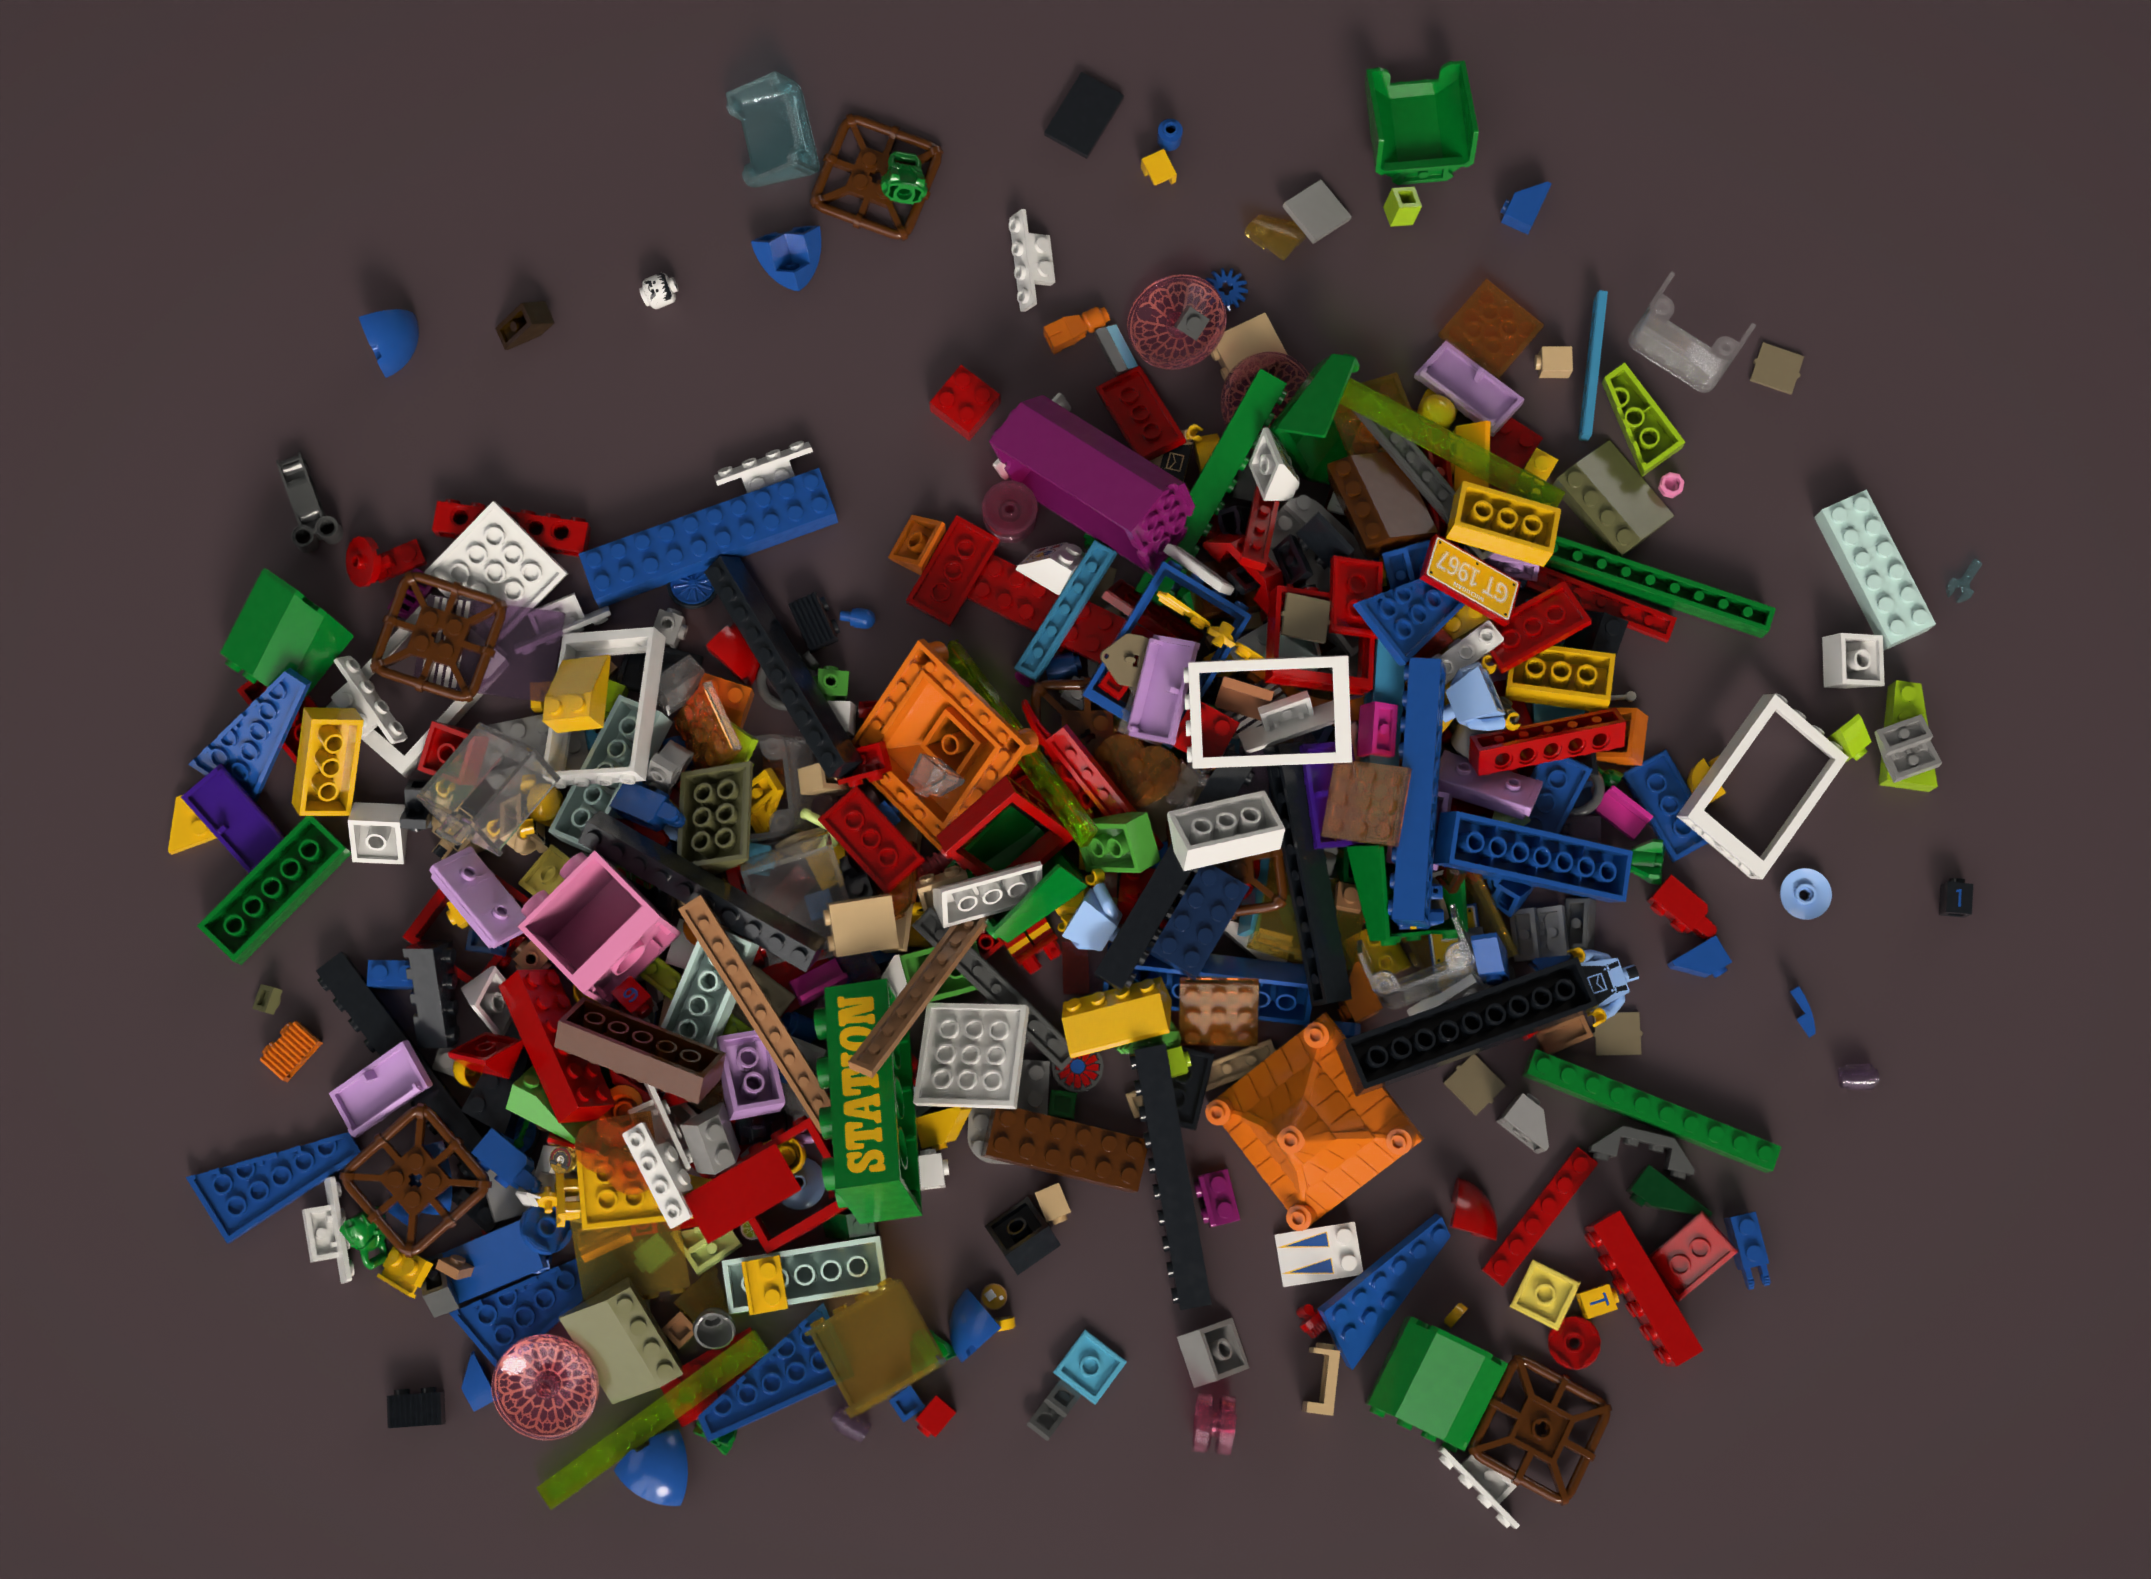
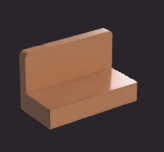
(1242, 697)

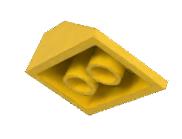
(578, 695)

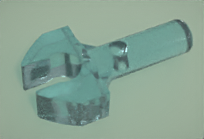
(1964, 582)

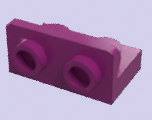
(1217, 1198)

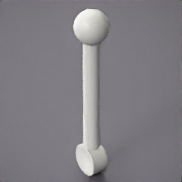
(1630, 696)

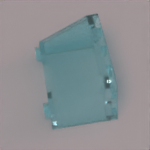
(774, 130)

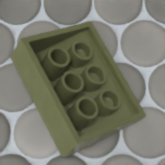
(1612, 500)
(716, 815)
(623, 1342)

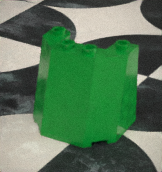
(1421, 126)
(1307, 420)
(282, 632)
(1003, 843)
(1374, 894)
(1435, 1383)

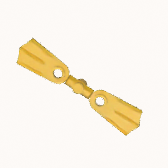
(1221, 634)

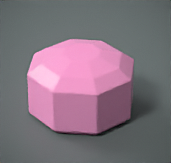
(1671, 484)

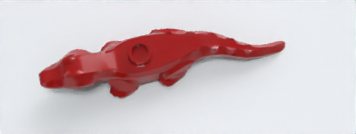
(1082, 797)

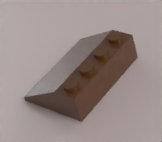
(1379, 503)

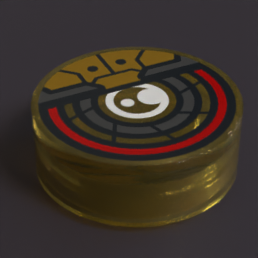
(563, 1159)

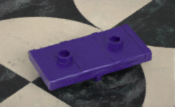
(1317, 782)
(234, 817)

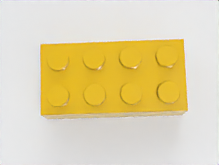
(1503, 523)
(1564, 679)
(327, 761)

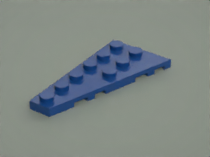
(779, 1379)

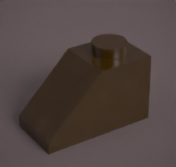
(524, 324)

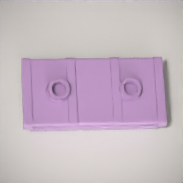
(1469, 387)
(1161, 689)
(1499, 791)
(478, 897)
(380, 1088)

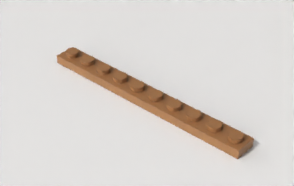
(915, 997)
(755, 1006)

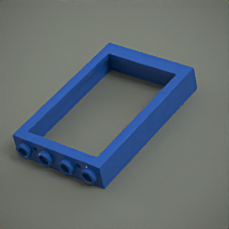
(1194, 584)

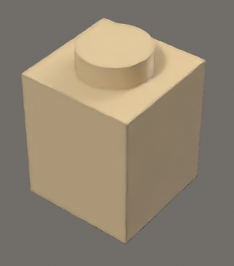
(1554, 362)
(1053, 1204)

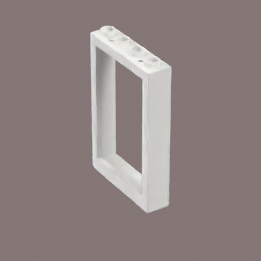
(613, 642)
(1341, 711)
(409, 762)
(1719, 837)

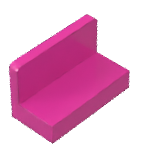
(1377, 729)
(1623, 812)
(812, 984)

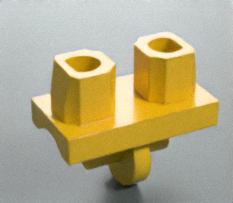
(564, 1209)

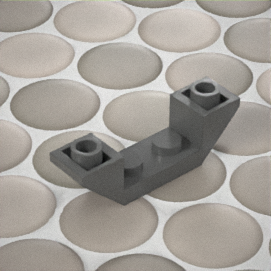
(1675, 1159)

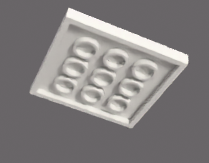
(499, 560)
(971, 1055)

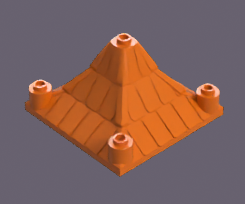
(943, 717)
(1308, 1127)

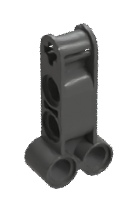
(306, 505)

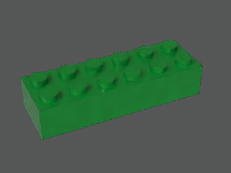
(274, 889)

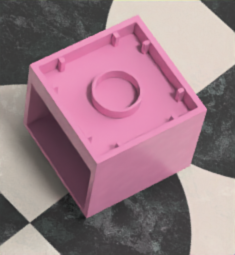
(596, 926)

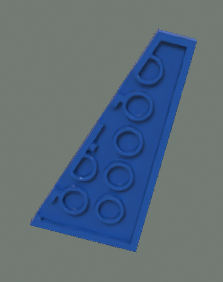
(1407, 617)
(256, 736)
(259, 1187)
(1370, 1300)
(521, 1310)

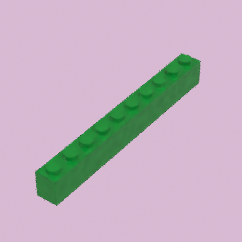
(1223, 465)
(1661, 587)
(1651, 1111)

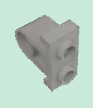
(667, 767)

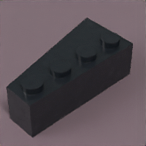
(433, 992)
(491, 1094)

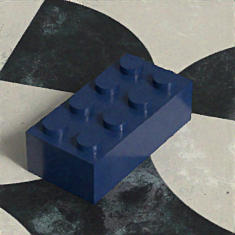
(1199, 920)

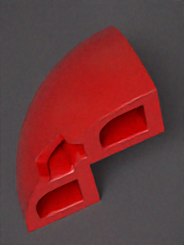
(735, 654)
(1473, 1211)

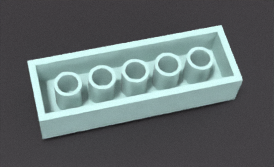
(1874, 569)
(609, 750)
(702, 998)
(815, 1272)

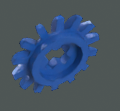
(1231, 281)

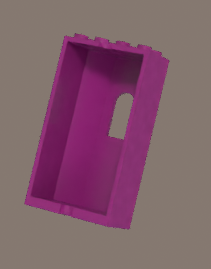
(1094, 481)

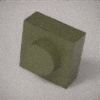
(267, 999)

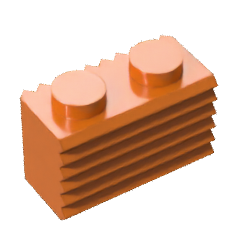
(290, 1050)

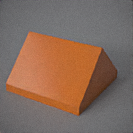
(917, 543)

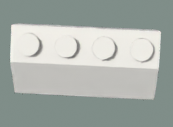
(1225, 830)
(985, 894)

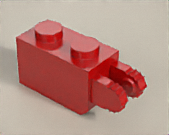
(1682, 908)

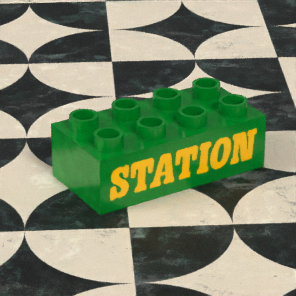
(868, 1117)

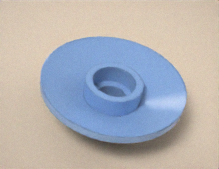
(1814, 885)
(812, 1188)

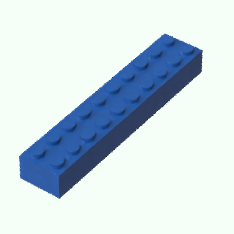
(698, 539)
(1422, 754)

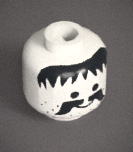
(658, 290)

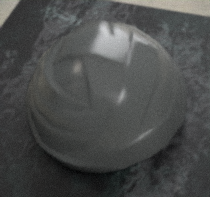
(714, 1328)

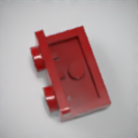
(875, 764)

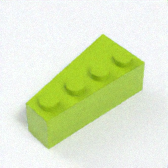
(1643, 423)
(1902, 703)

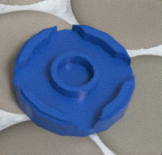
(541, 1232)

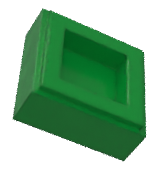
(1062, 1104)

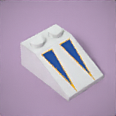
(1318, 1254)

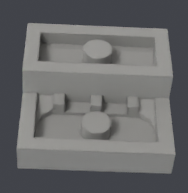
(1907, 748)
(1539, 932)

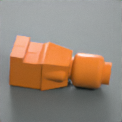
(1073, 328)

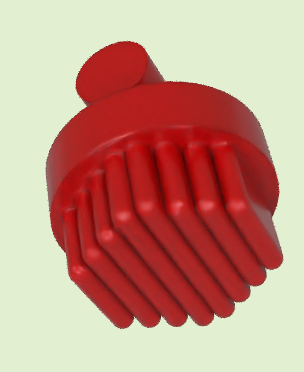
(1313, 1322)

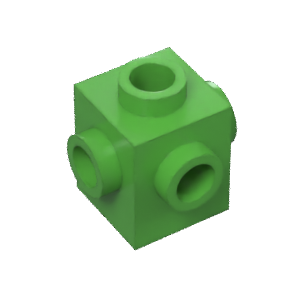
(837, 679)

